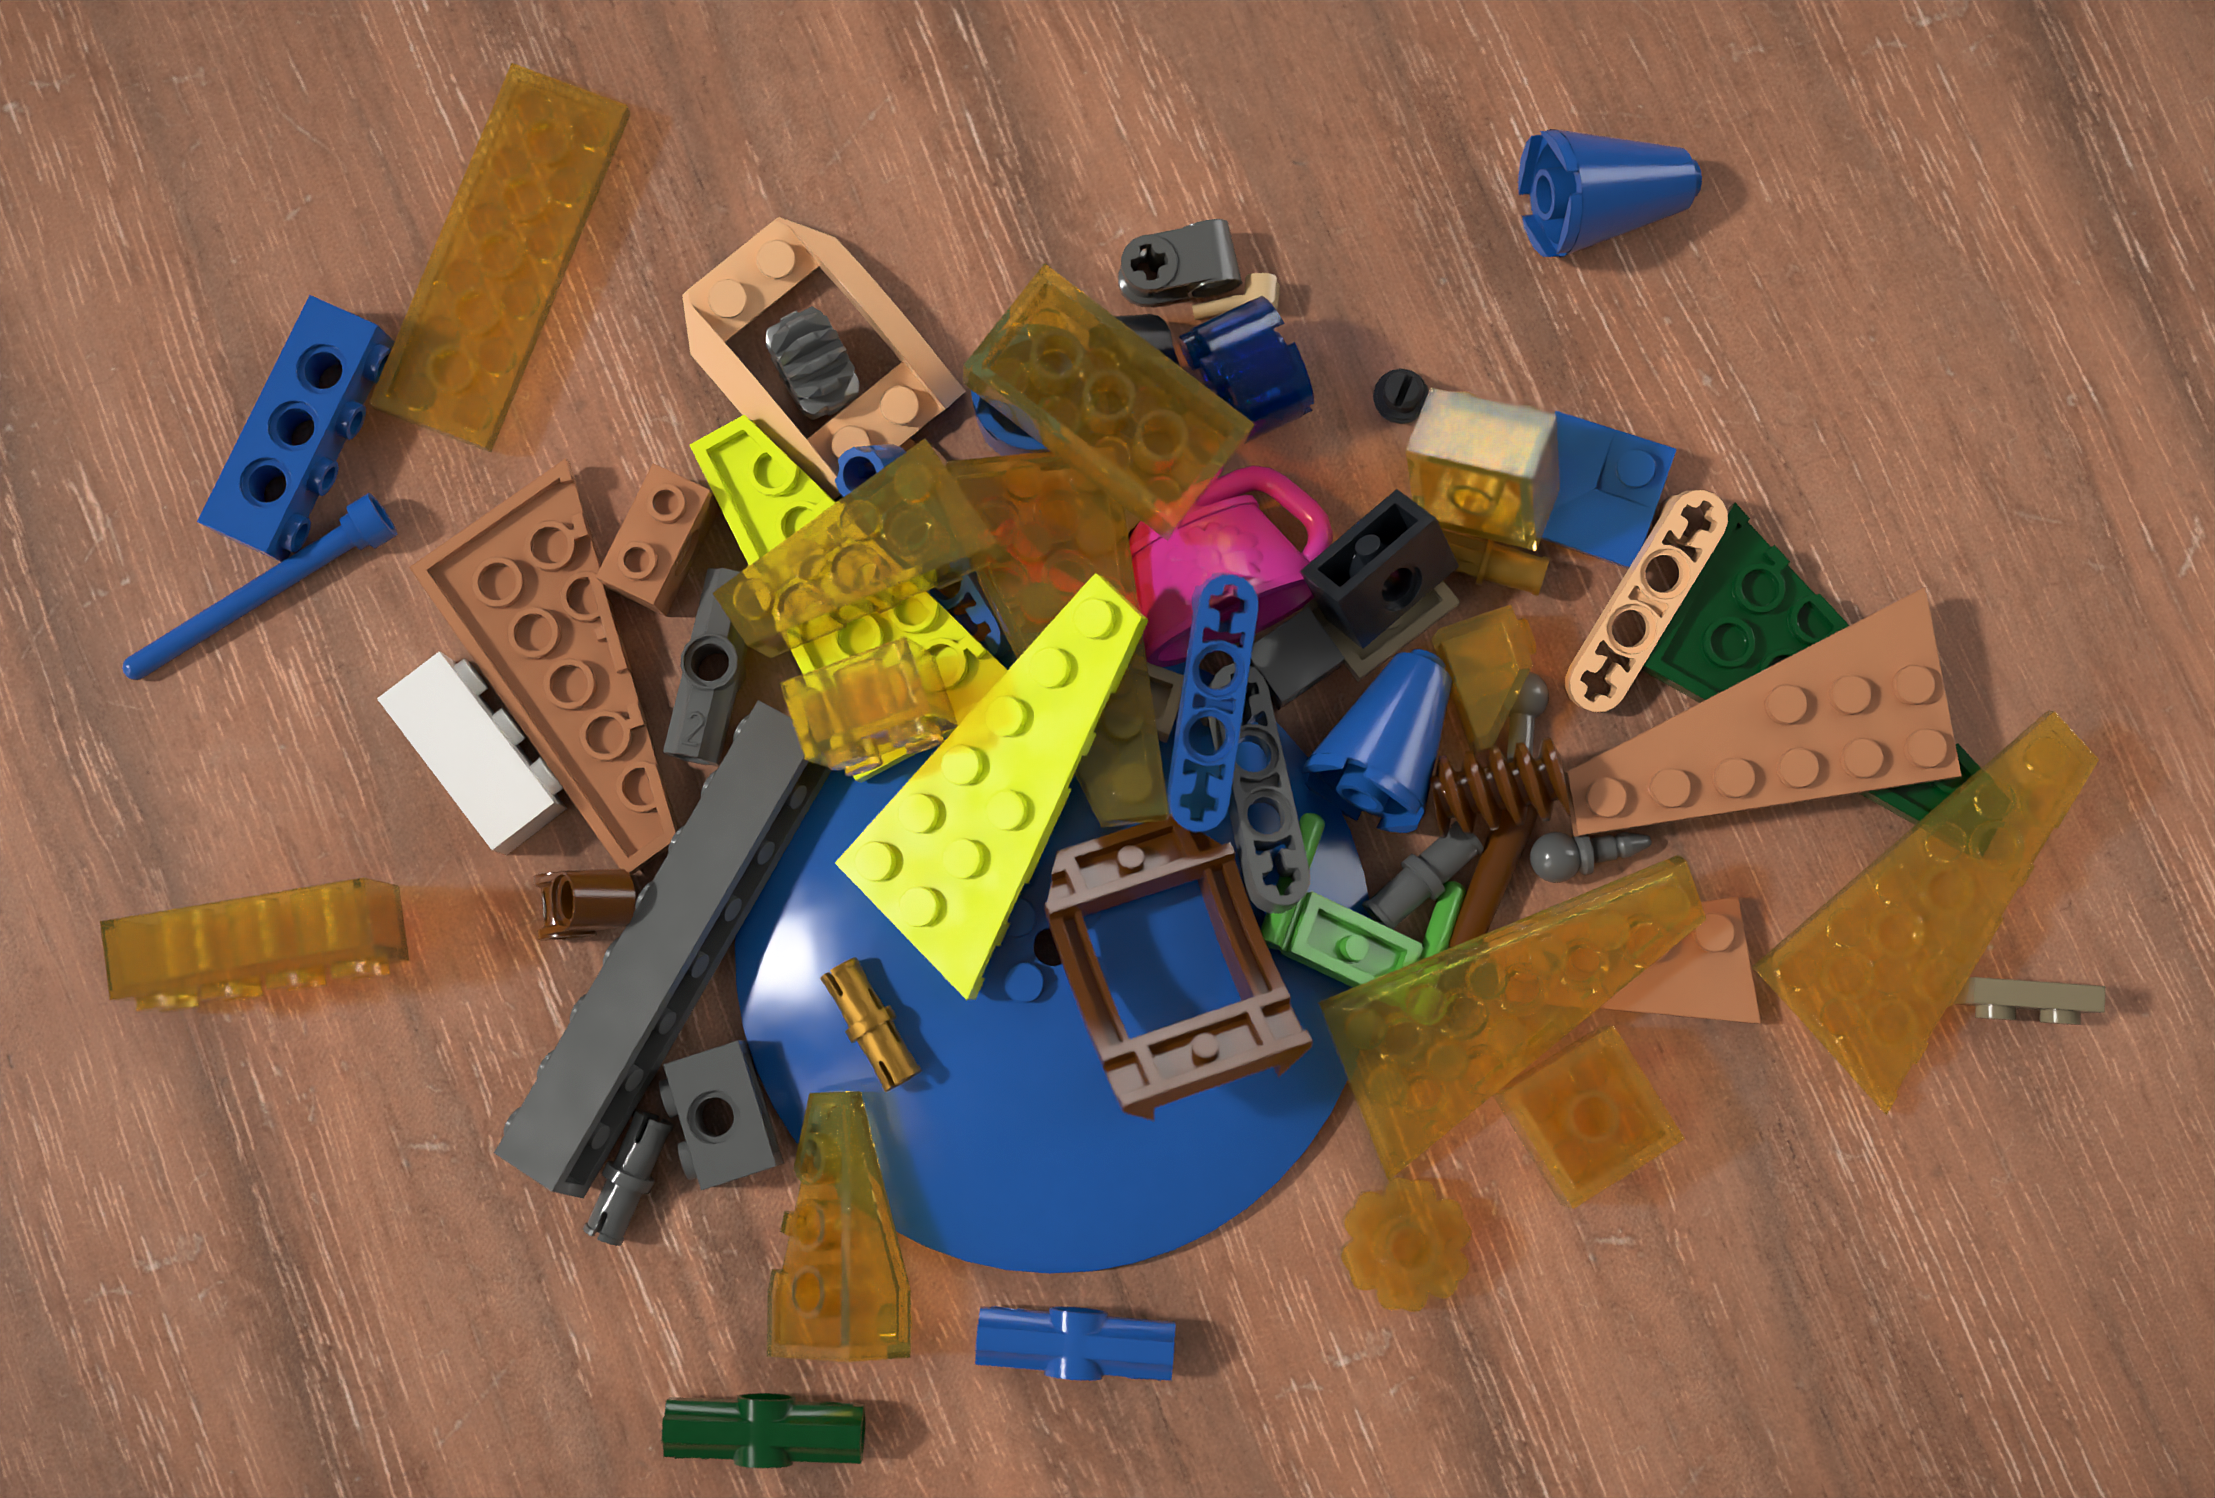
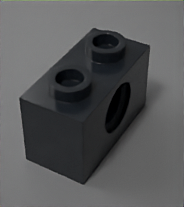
(1380, 568)

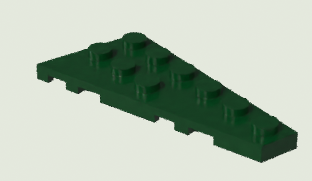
(1750, 615)

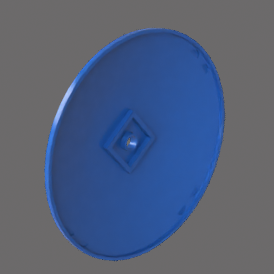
(1011, 1127)

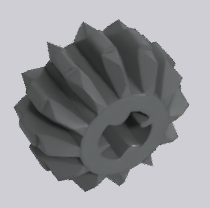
(812, 363)

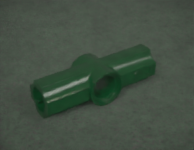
(764, 1430)

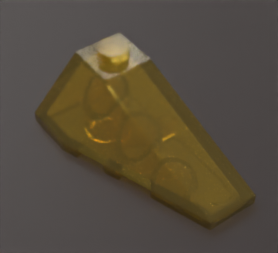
(843, 1266)

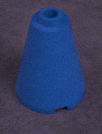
(1599, 188)
(1386, 744)

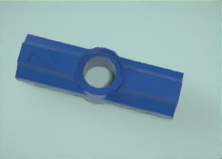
(1075, 1343)

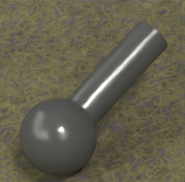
(1529, 705)

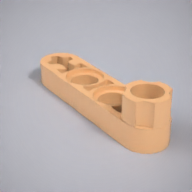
(1654, 606)

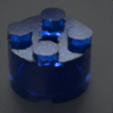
(1251, 365)

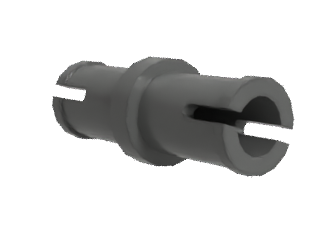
(1423, 877)
(628, 1177)

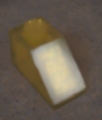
(1487, 668)

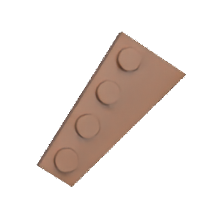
(1701, 975)

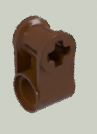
(584, 902)

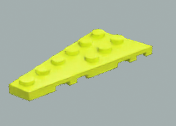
(770, 500)

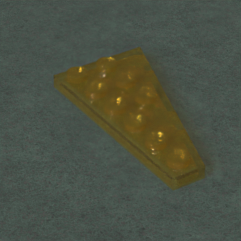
(1910, 928)

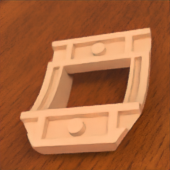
(758, 278)

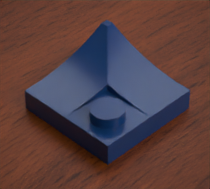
(1605, 490)

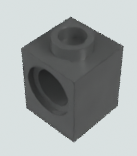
(1295, 657)

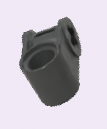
(1189, 264)

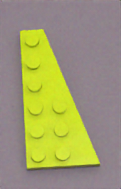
(984, 804)

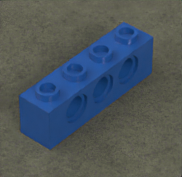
(292, 395)

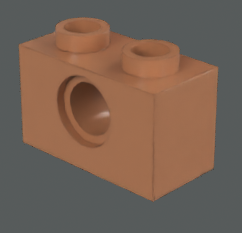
(659, 540)

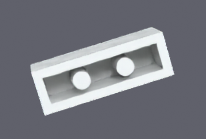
(474, 751)

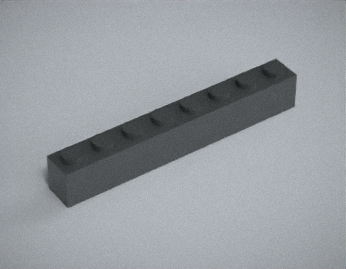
(664, 956)

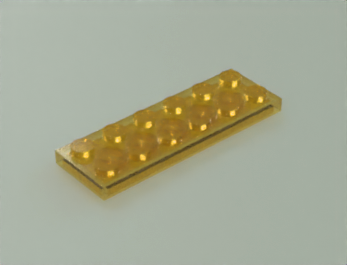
(500, 257)

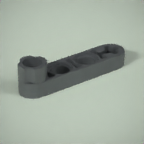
(1267, 787)

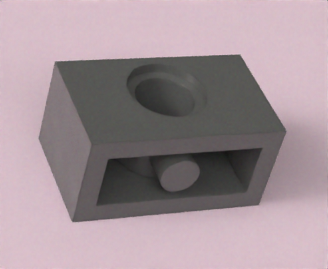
(750, 1142)

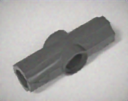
(702, 706)

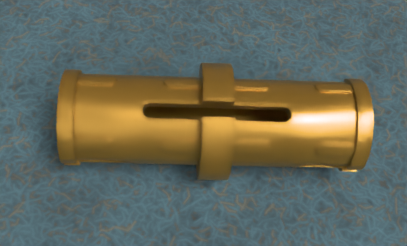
(870, 1024)

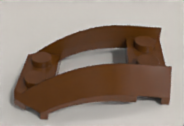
(1199, 1050)

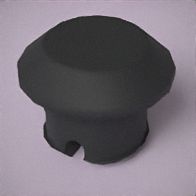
(1400, 395)

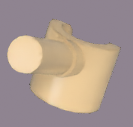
(1255, 285)

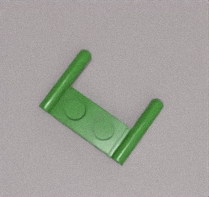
(1346, 942)

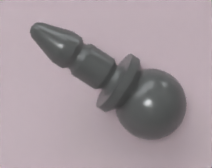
(1559, 856)

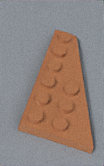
(550, 645)
(1819, 725)

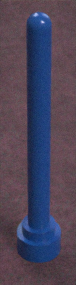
(362, 526)

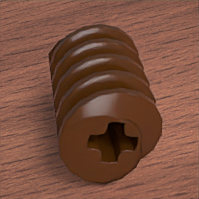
(1498, 787)

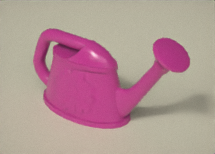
(1229, 537)

